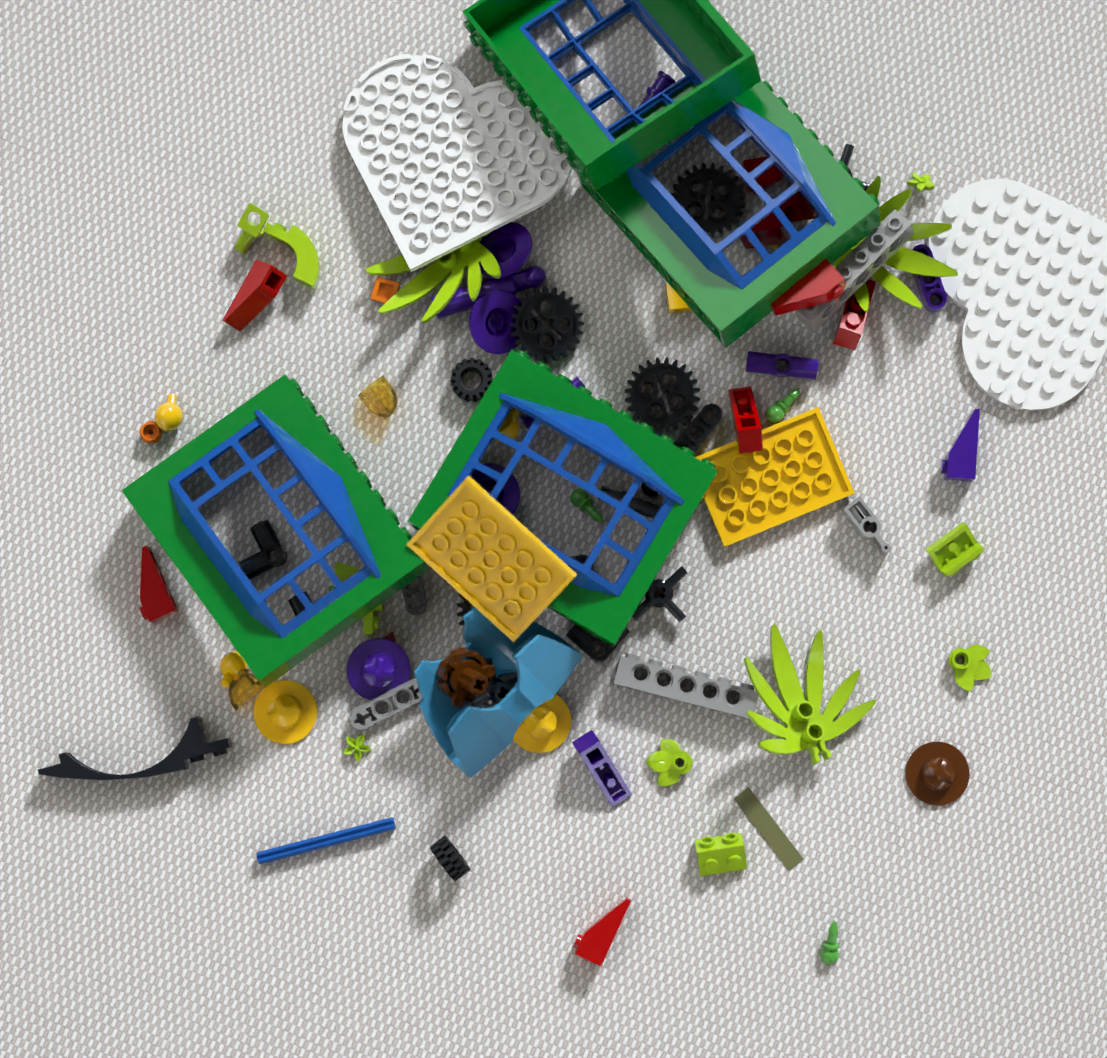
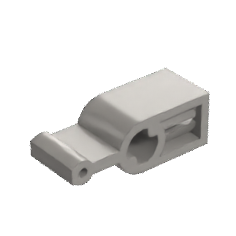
(859, 513)

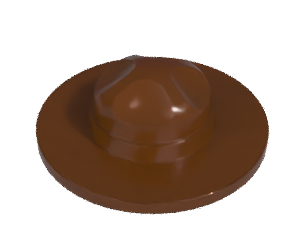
(937, 773)

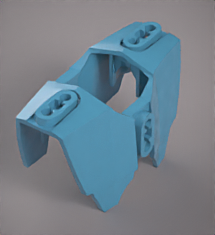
(477, 735)

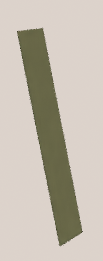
(768, 828)

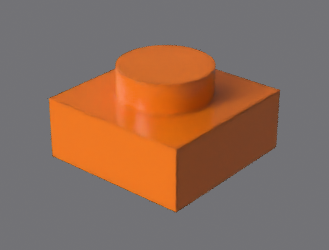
(384, 290)

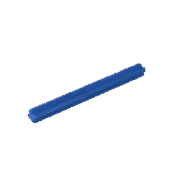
(326, 840)

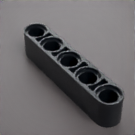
(687, 441)

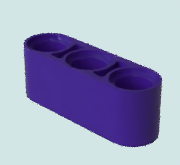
(933, 289)

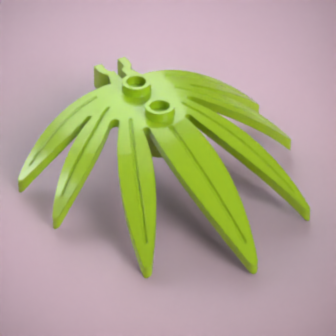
(904, 259)
(430, 278)
(803, 720)

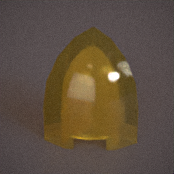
(380, 397)
(243, 688)

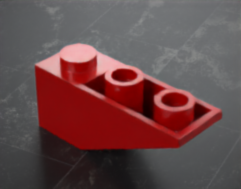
(254, 295)
(852, 321)

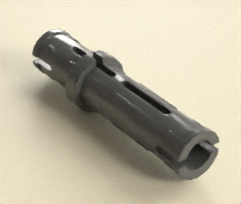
(638, 505)

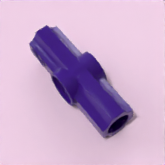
(797, 366)

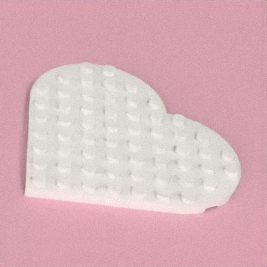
(446, 154)
(1029, 288)

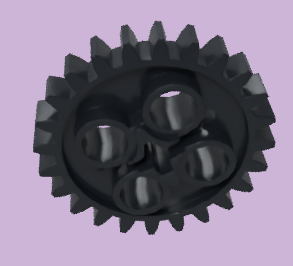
(728, 203)
(532, 340)
(682, 387)

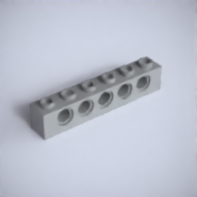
(861, 265)
(625, 678)

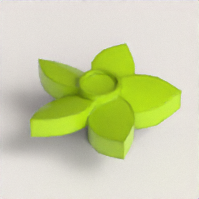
(921, 182)
(356, 746)

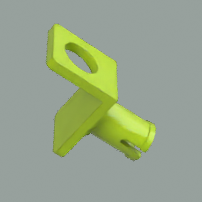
(250, 229)

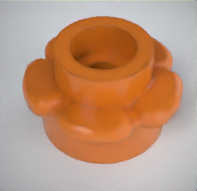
(144, 432)

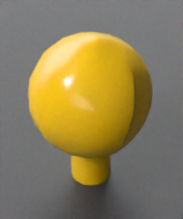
(169, 415)
(510, 426)
(230, 666)

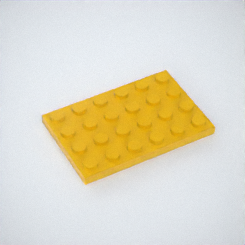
(775, 485)
(491, 559)

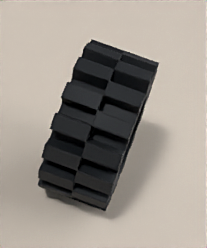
(465, 367)
(450, 858)

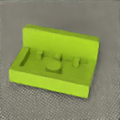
(954, 550)
(720, 854)

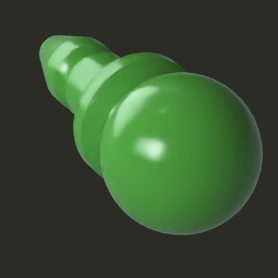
(776, 412)
(581, 499)
(829, 952)

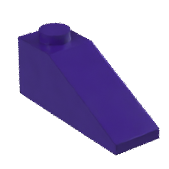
(962, 455)
(602, 768)

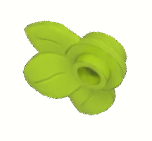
(973, 666)
(666, 762)

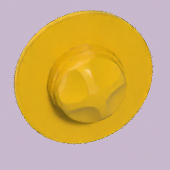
(285, 712)
(545, 727)

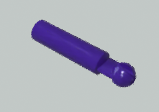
(530, 278)

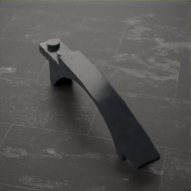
(191, 746)

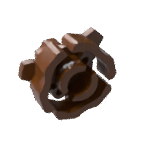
(466, 677)

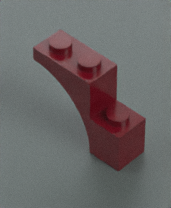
(771, 231)

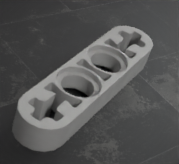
(393, 705)

